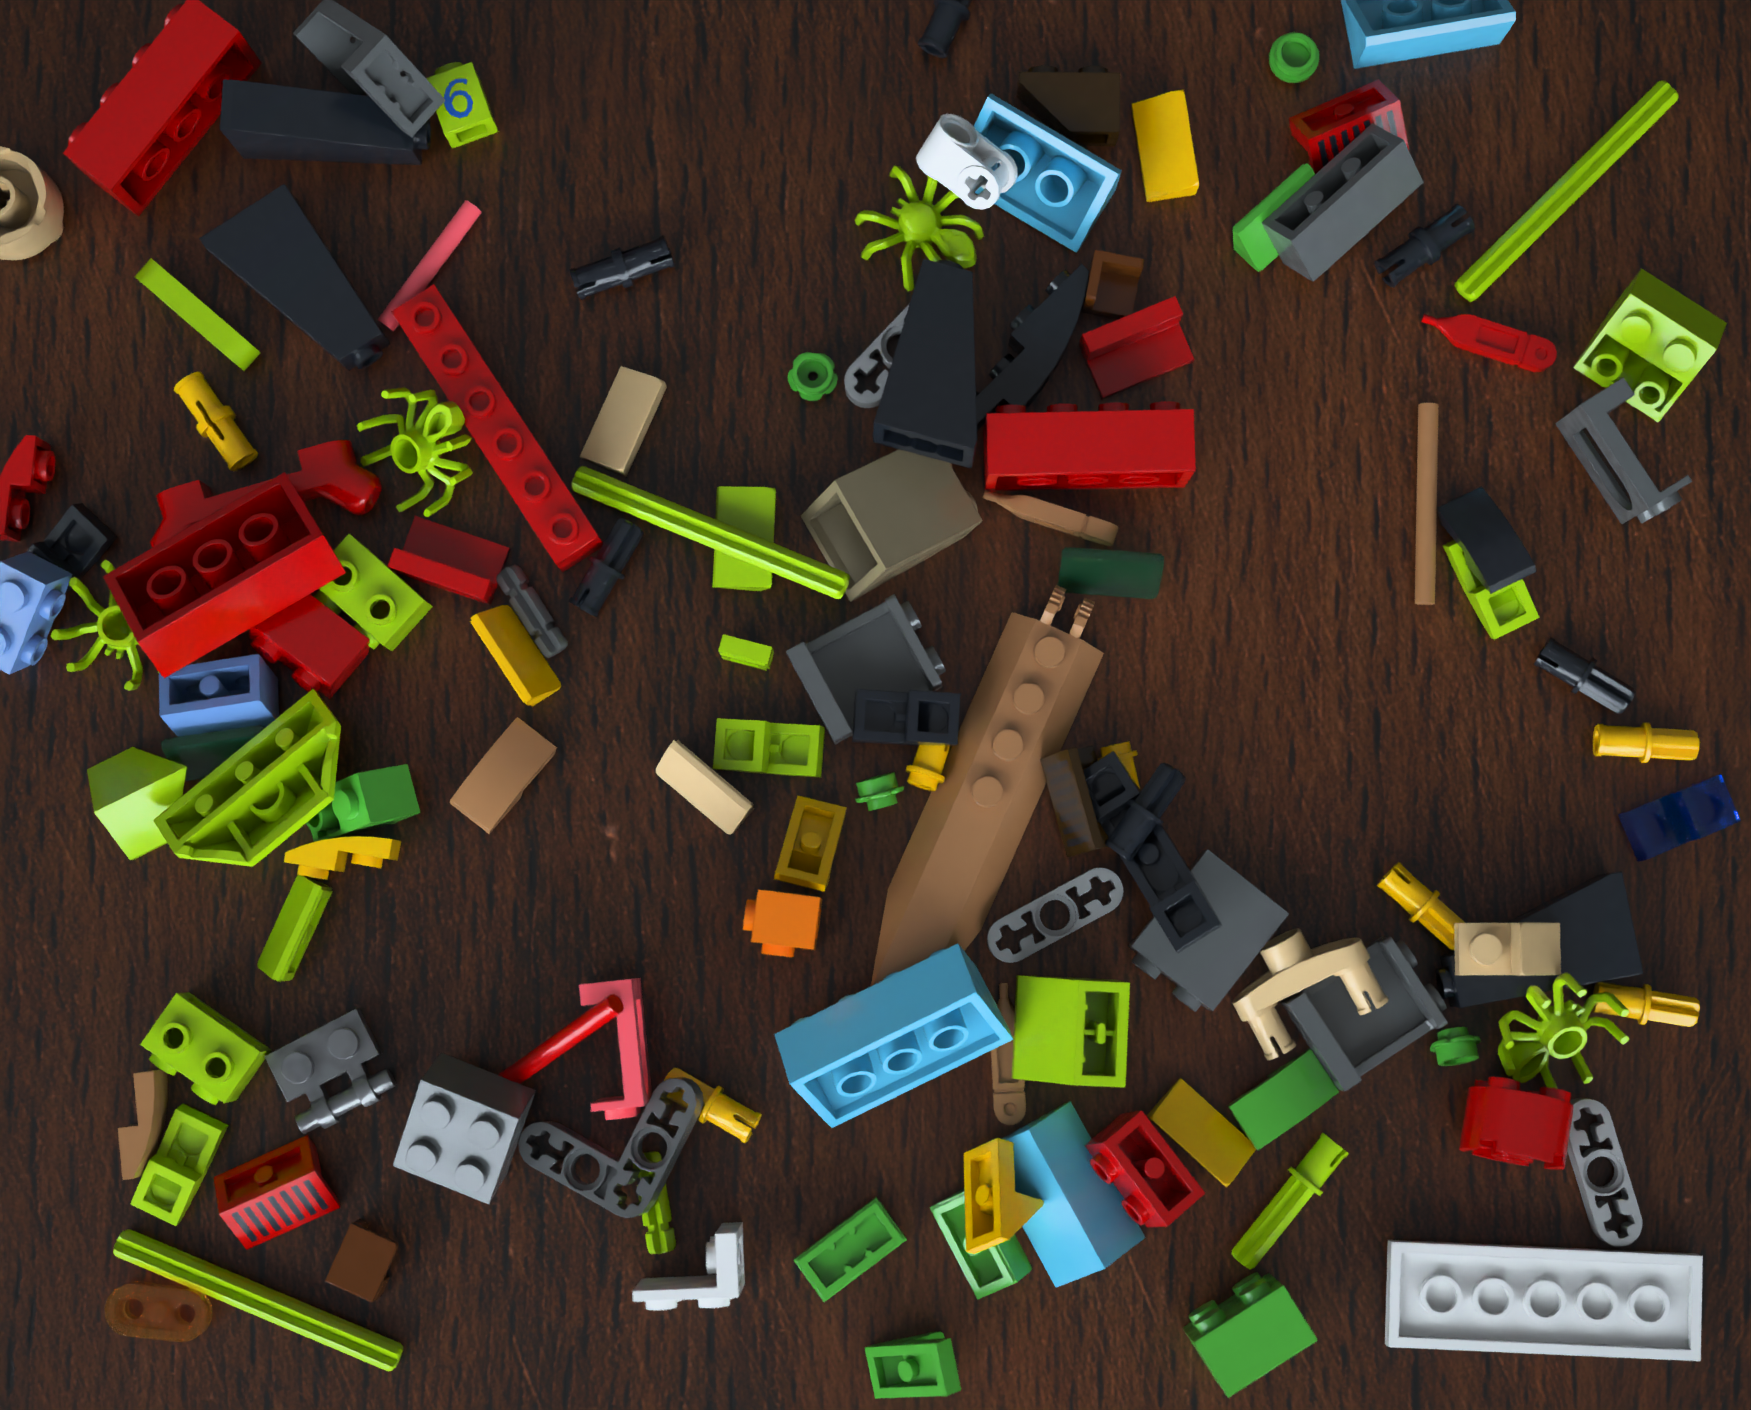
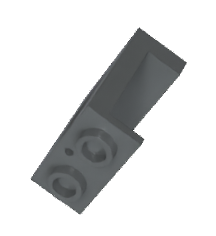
(369, 65)
(1643, 493)

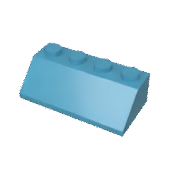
(892, 1036)

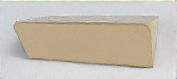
(623, 420)
(703, 787)

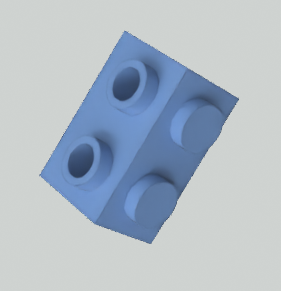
(29, 602)
(219, 696)

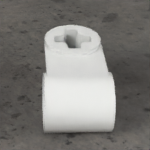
(963, 162)

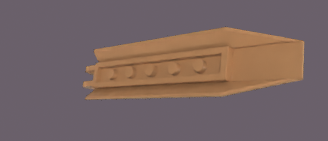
(988, 788)

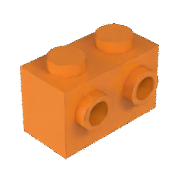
(783, 921)

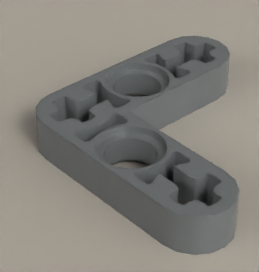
(615, 1170)

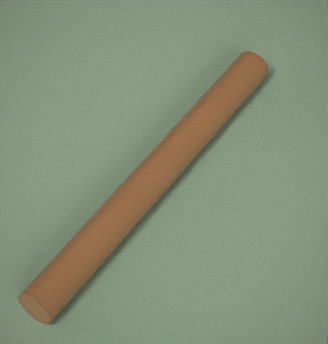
(1426, 504)

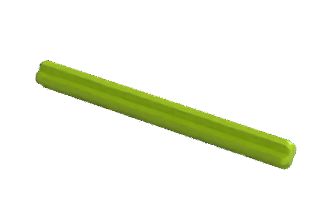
(1566, 191)
(710, 532)
(258, 1300)

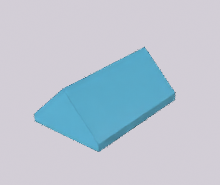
(1421, 28)
(1058, 181)
(1082, 1216)

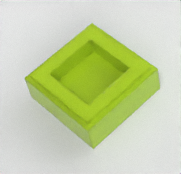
(746, 652)

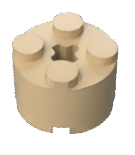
(34, 210)

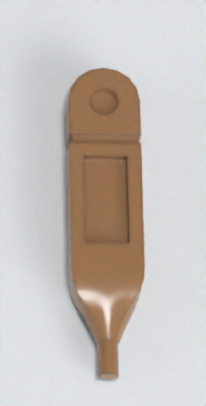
(1057, 517)
(1009, 1093)

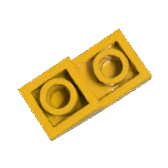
(331, 854)

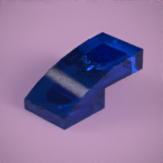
(1679, 817)

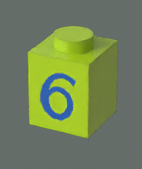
(465, 112)

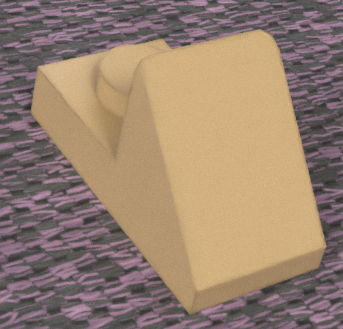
(1507, 949)

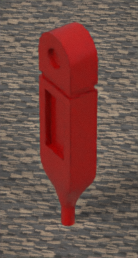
(1496, 341)

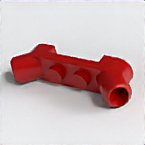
(326, 472)

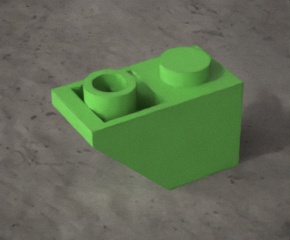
(366, 803)

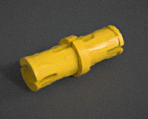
(215, 421)

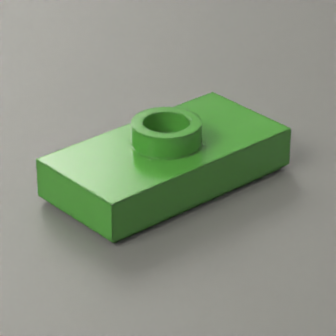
(850, 1249)

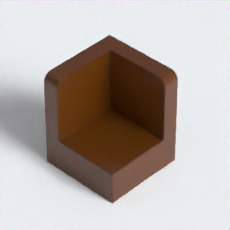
(1112, 284)
(362, 1262)

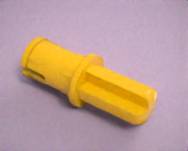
(1645, 742)
(1420, 903)
(1649, 1004)
(718, 1108)

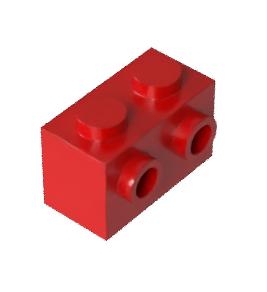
(311, 643)
(1143, 1170)

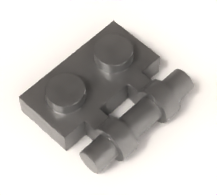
(323, 1056)

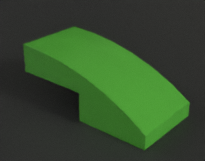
(1283, 1099)

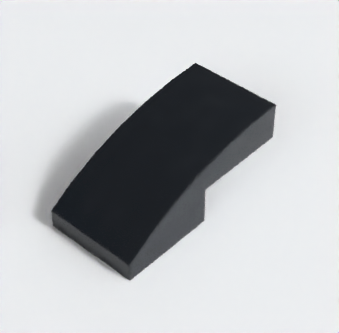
(1487, 539)
(75, 542)
(906, 717)

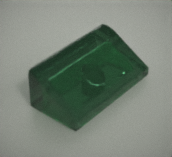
(1110, 572)
(208, 750)

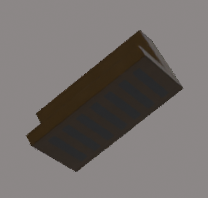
(1072, 800)

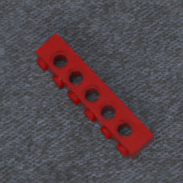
(498, 428)

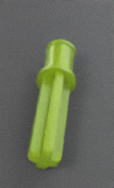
(1290, 1199)

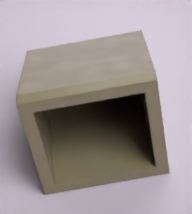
(890, 518)

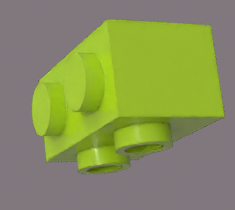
(373, 596)
(204, 1049)

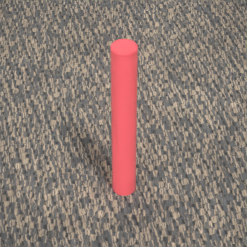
(432, 261)

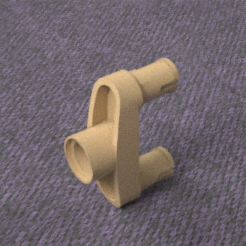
(1296, 967)

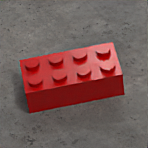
(161, 105)
(1088, 447)
(223, 575)

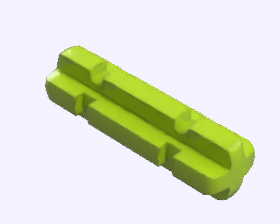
(660, 1237)

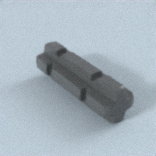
(531, 611)

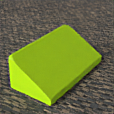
(753, 512)
(294, 928)

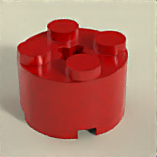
(1517, 1124)

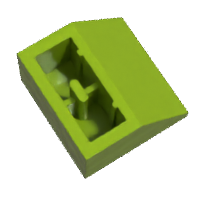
(1653, 342)
(1071, 1030)

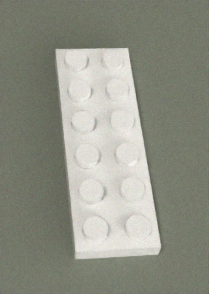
(1543, 1300)

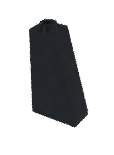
(314, 126)
(292, 269)
(931, 381)
(1594, 942)

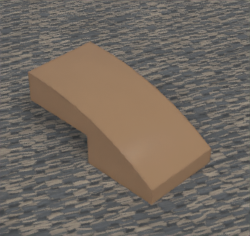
(503, 775)
(142, 1140)

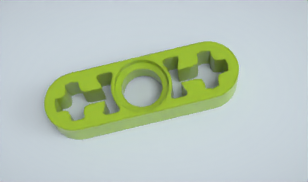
(197, 314)

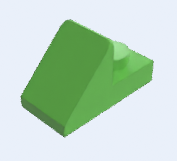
(913, 1367)

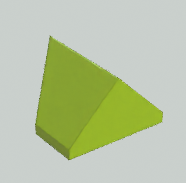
(131, 793)

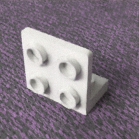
(723, 1258)

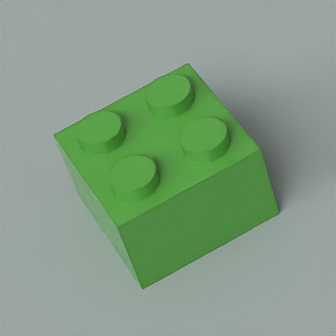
(1248, 1332)

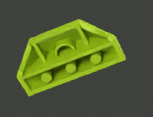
(260, 790)

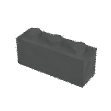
(1343, 202)

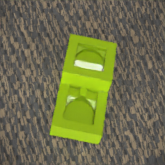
(1497, 611)
(768, 747)
(179, 1165)

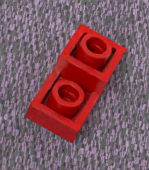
(23, 473)

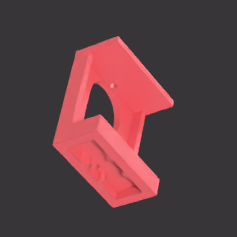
(631, 1043)

